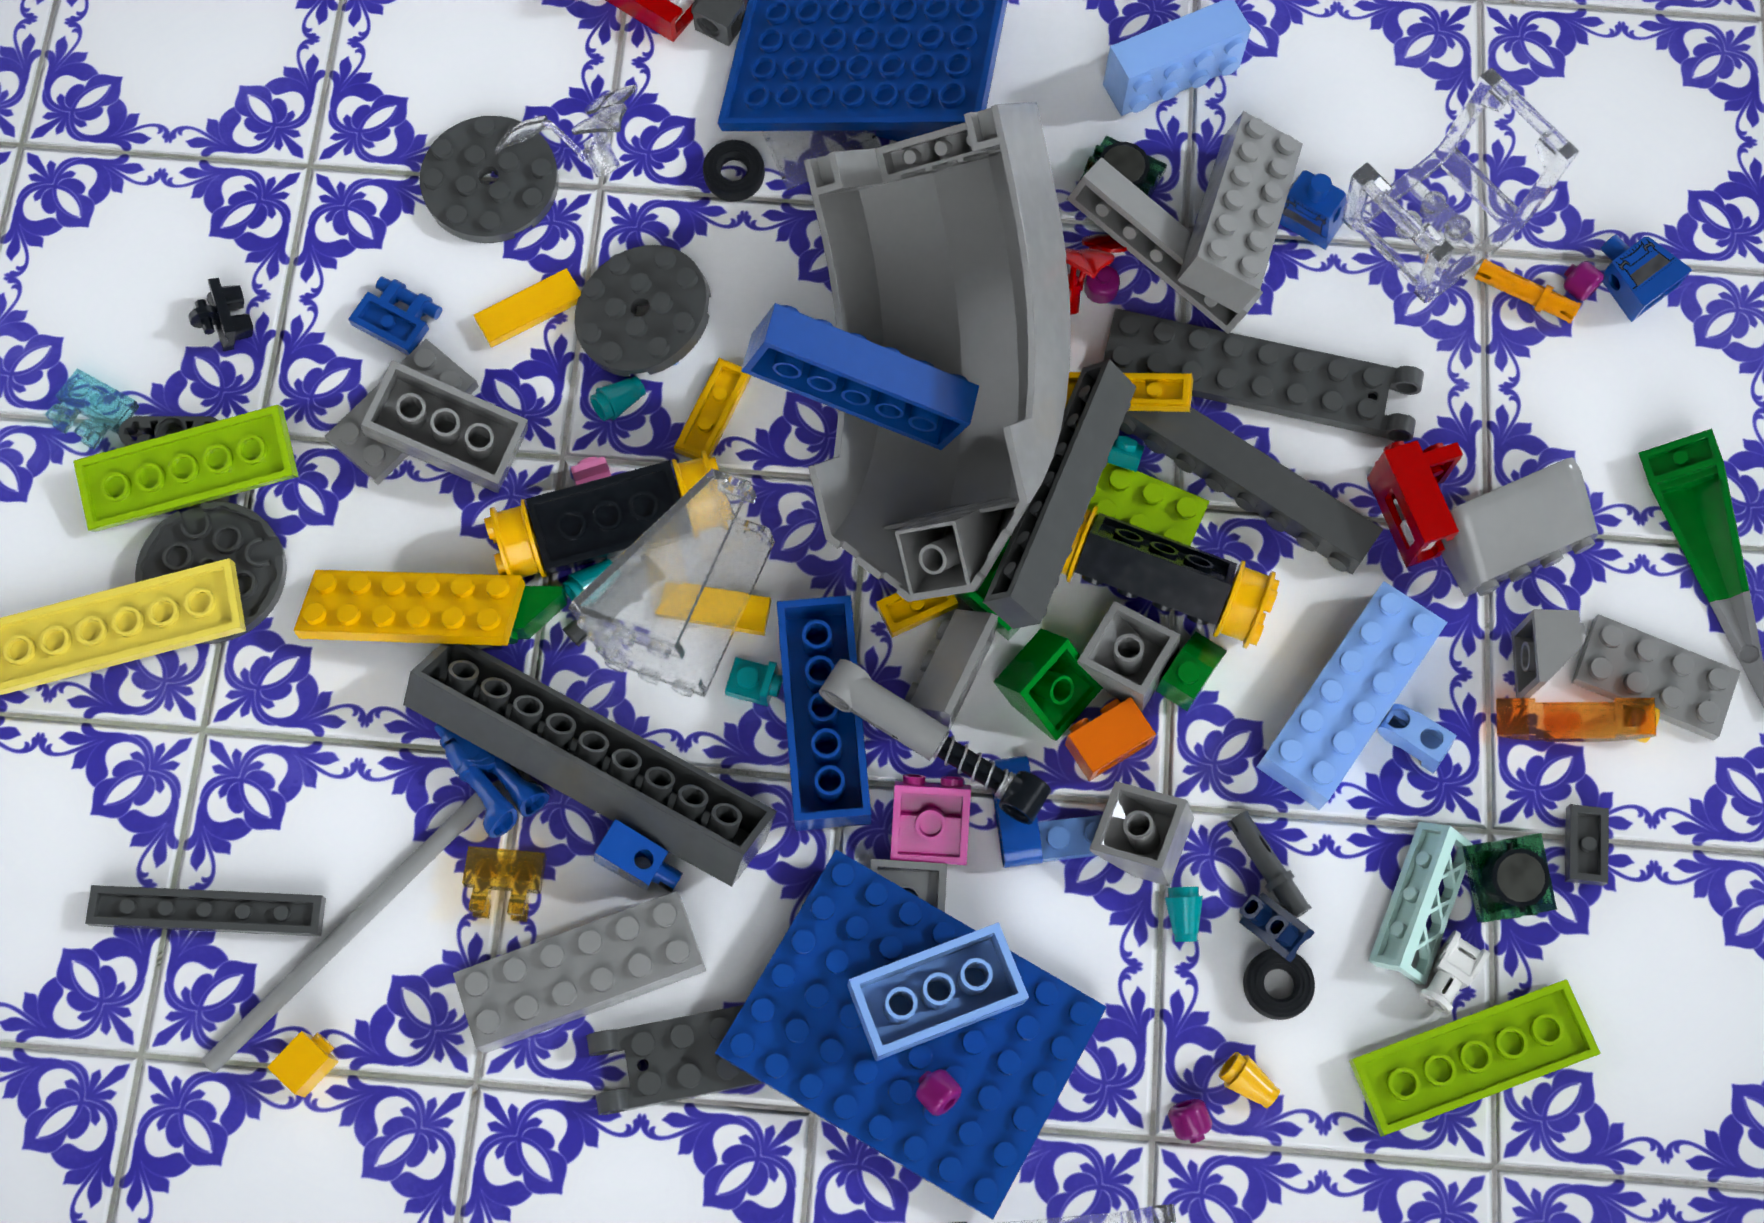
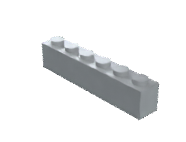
(1146, 232)

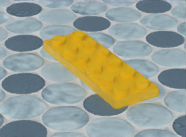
(410, 607)

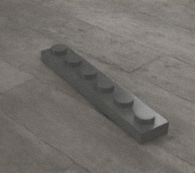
(205, 910)

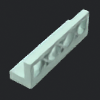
(1418, 897)

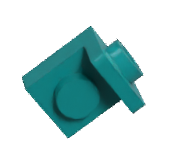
(1126, 453)
(754, 681)

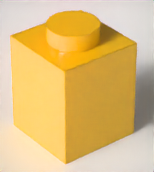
(304, 1063)

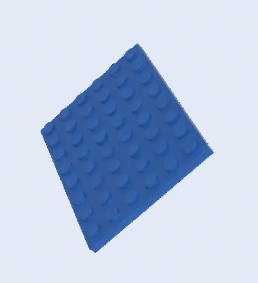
(861, 64)
(811, 1047)

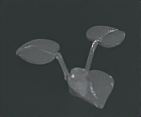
(607, 118)

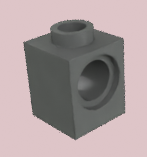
(718, 18)

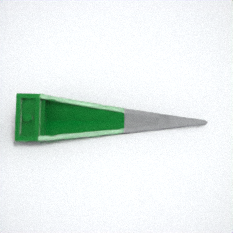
(1697, 503)

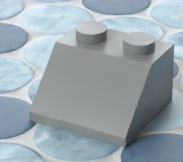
(1544, 646)
(1129, 654)
(1143, 832)

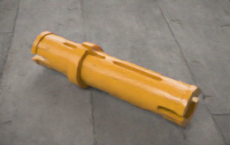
(1528, 291)

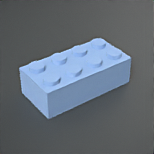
(1176, 56)
(937, 991)

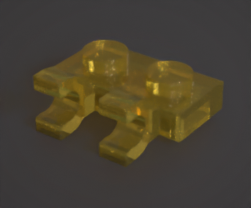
(505, 871)

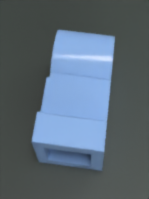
(1417, 735)

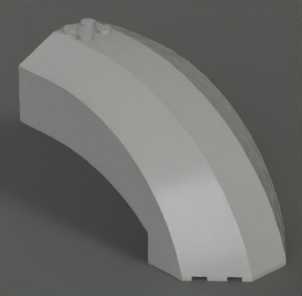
(959, 264)

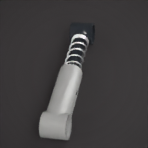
(853, 691)

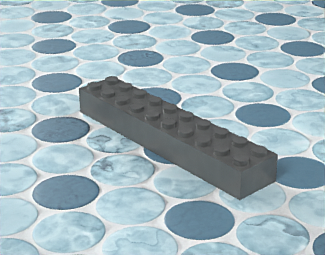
(590, 759)

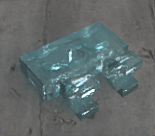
(95, 400)

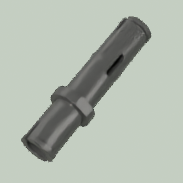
(1277, 878)

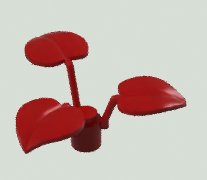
(1089, 262)

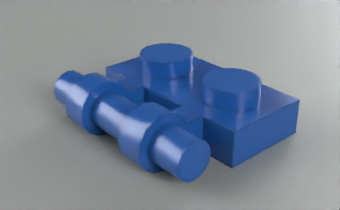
(391, 324)

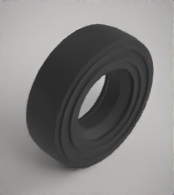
(729, 151)
(1269, 1006)

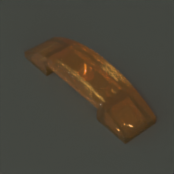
(1576, 720)

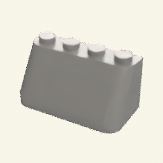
(1520, 528)

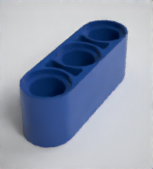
(1018, 841)

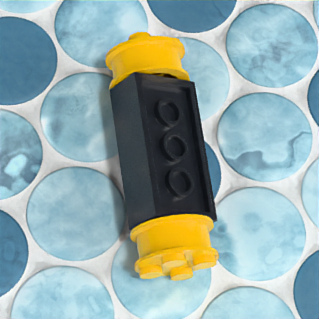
(588, 518)
(1172, 576)

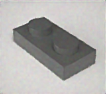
(1586, 844)

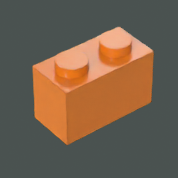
(1109, 737)

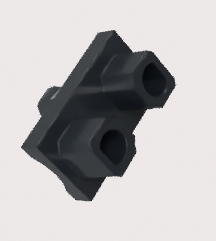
(217, 313)

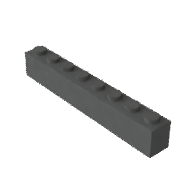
(1257, 484)
(1057, 511)

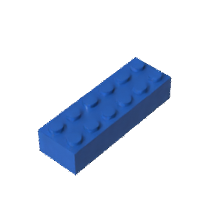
(859, 377)
(823, 741)

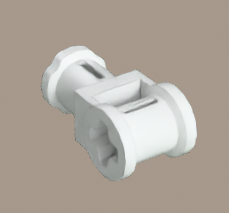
(1454, 969)

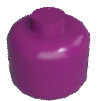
(1582, 280)
(1103, 287)
(938, 1091)
(1190, 1120)

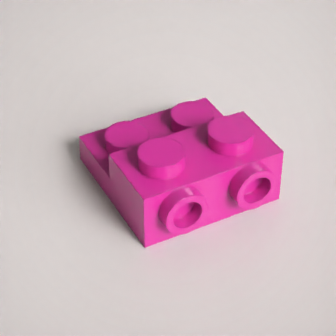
(930, 820)

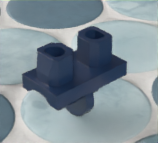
(1274, 925)

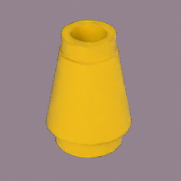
(1247, 1079)

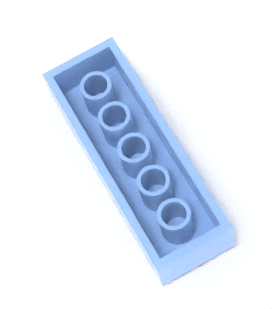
(1351, 695)

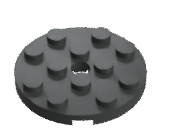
(488, 211)
(660, 337)
(213, 534)

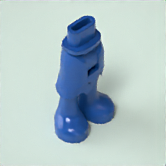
(477, 767)

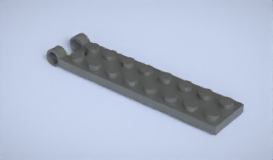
(1266, 374)
(678, 1058)

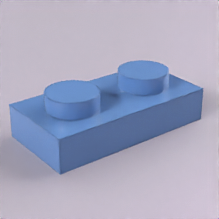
(1068, 837)

